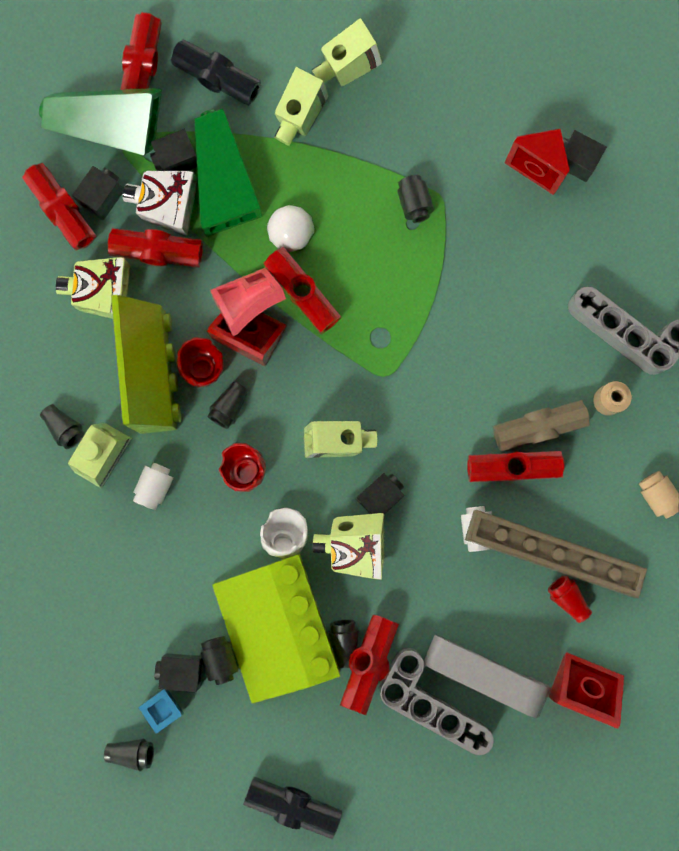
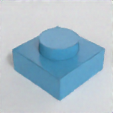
(161, 710)

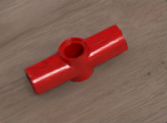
(141, 55)
(59, 206)
(155, 247)
(291, 275)
(534, 466)
(364, 678)

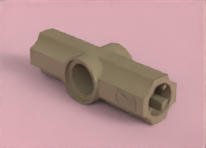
(541, 425)

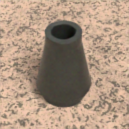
(227, 406)
(62, 427)
(344, 640)
(130, 754)

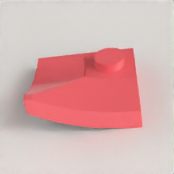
(246, 298)

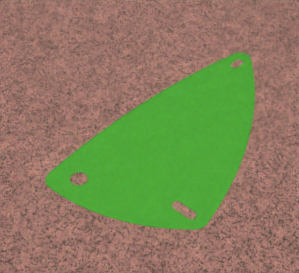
(359, 249)

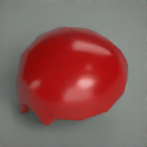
(199, 362)
(242, 467)

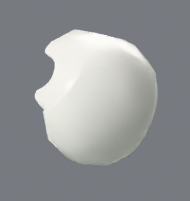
(290, 228)
(284, 533)

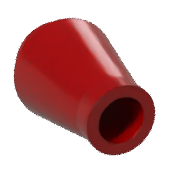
(569, 598)

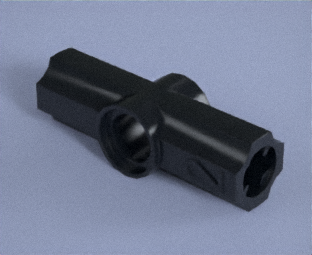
(215, 72)
(293, 807)

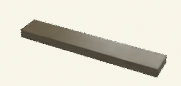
(555, 554)

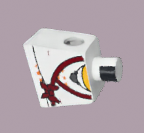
(164, 198)

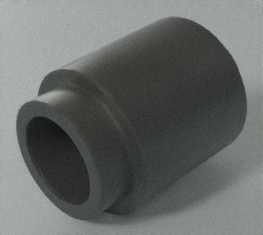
(415, 198)
(218, 660)

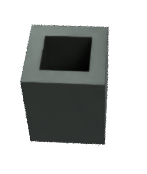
(173, 152)
(582, 155)
(98, 191)
(381, 494)
(179, 672)

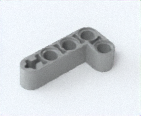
(624, 325)
(487, 676)
(437, 710)

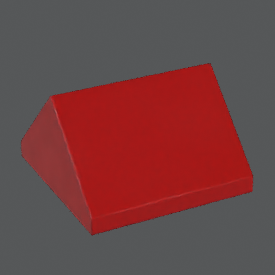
(540, 158)
(254, 341)
(589, 690)

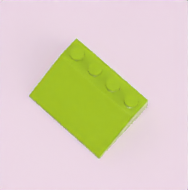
(145, 365)
(276, 629)

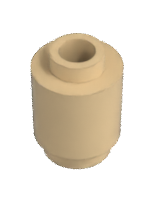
(604, 403)
(660, 494)

